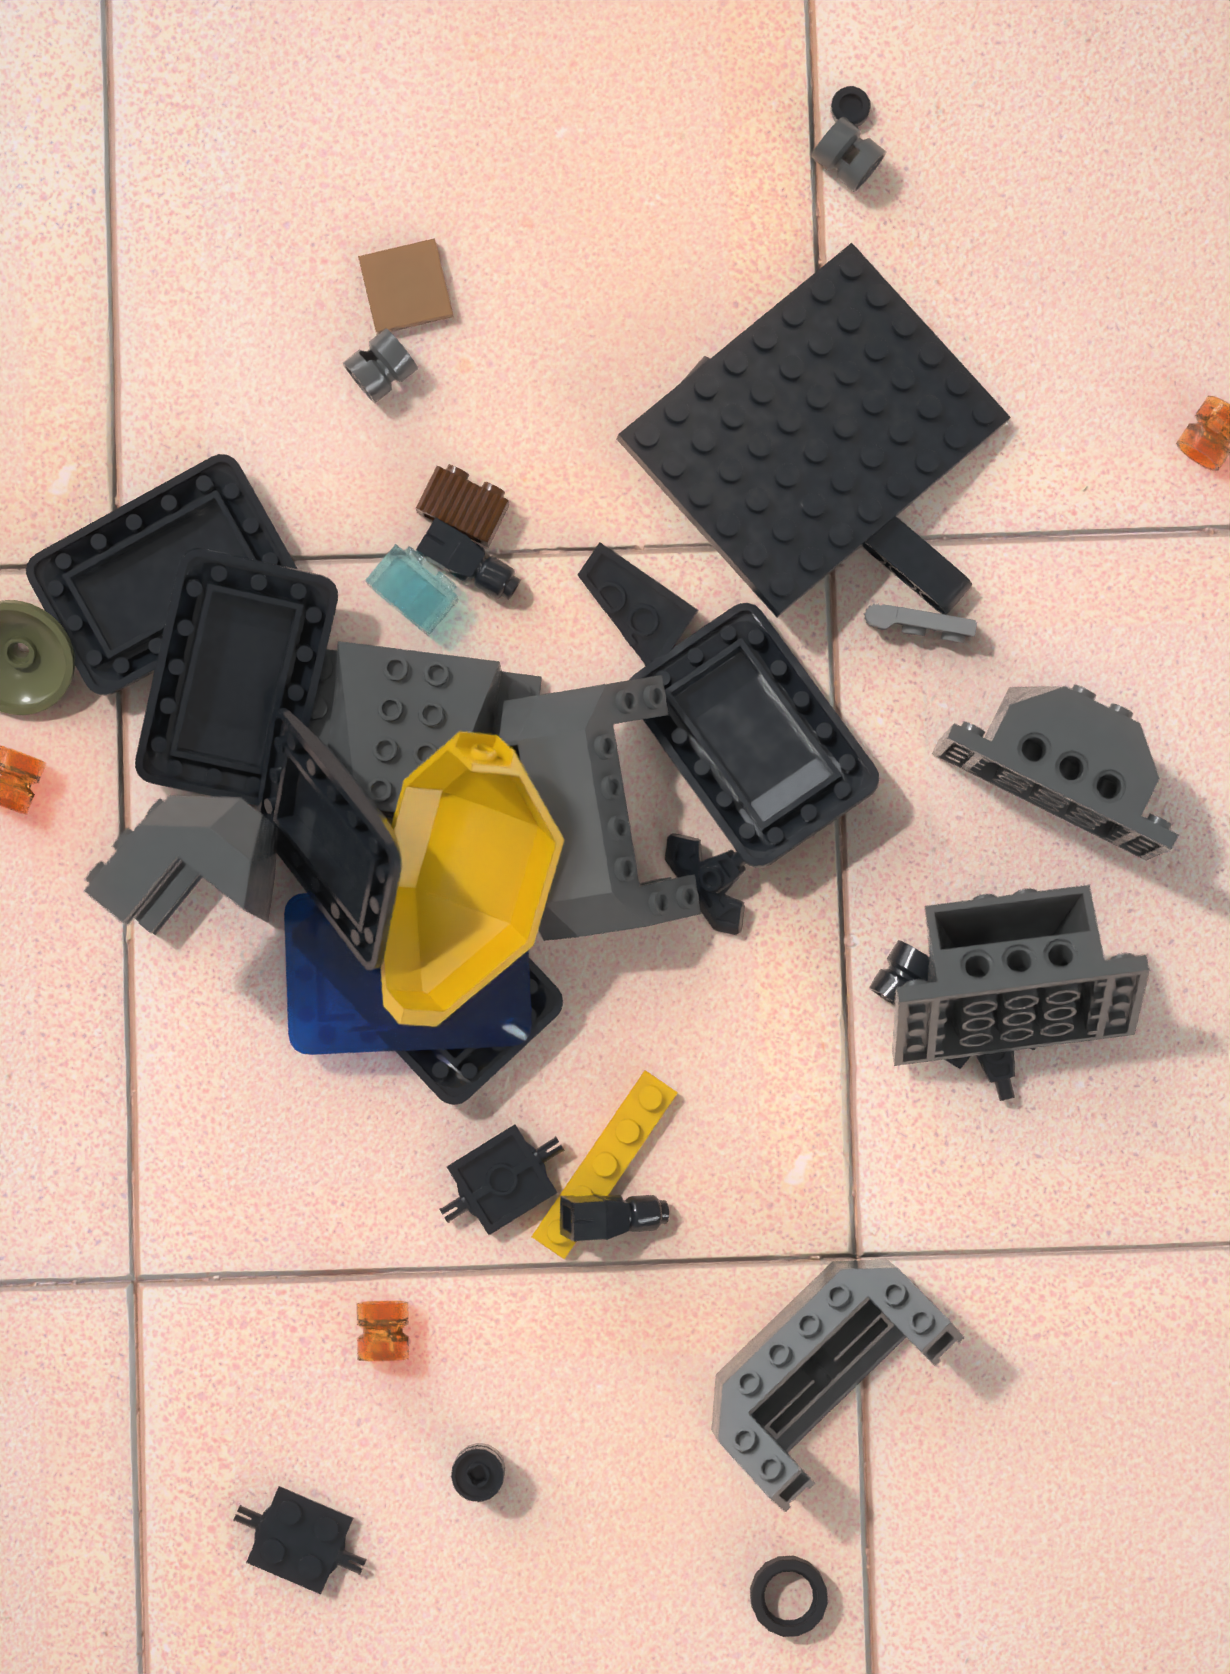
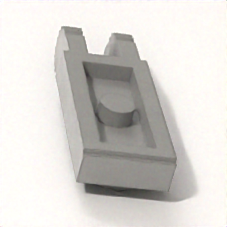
(917, 621)

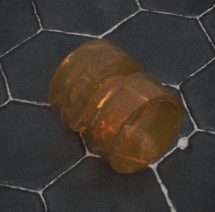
(1203, 443)
(17, 775)
(382, 1330)

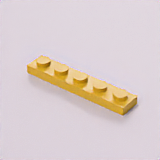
(610, 1154)

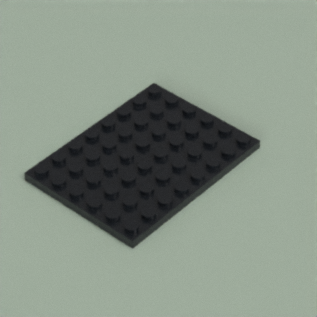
(813, 429)

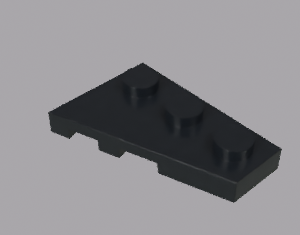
(637, 604)

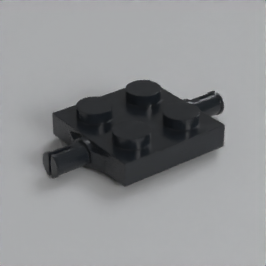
(501, 1179)
(299, 1540)

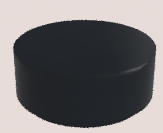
(852, 104)

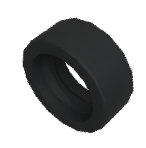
(811, 1618)

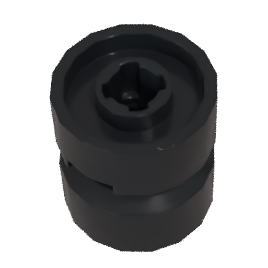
(904, 966)
(478, 1472)

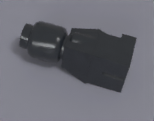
(467, 560)
(610, 1216)

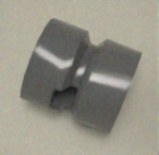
(836, 147)
(380, 365)

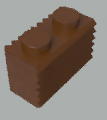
(464, 504)

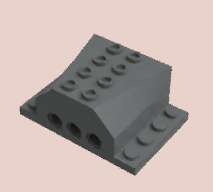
(398, 707)
(1070, 761)
(1016, 979)

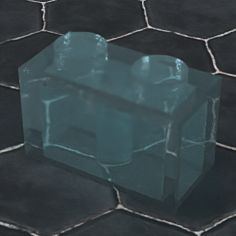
(412, 588)

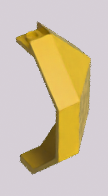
(470, 878)

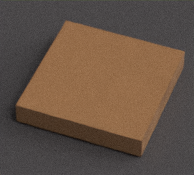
(405, 286)

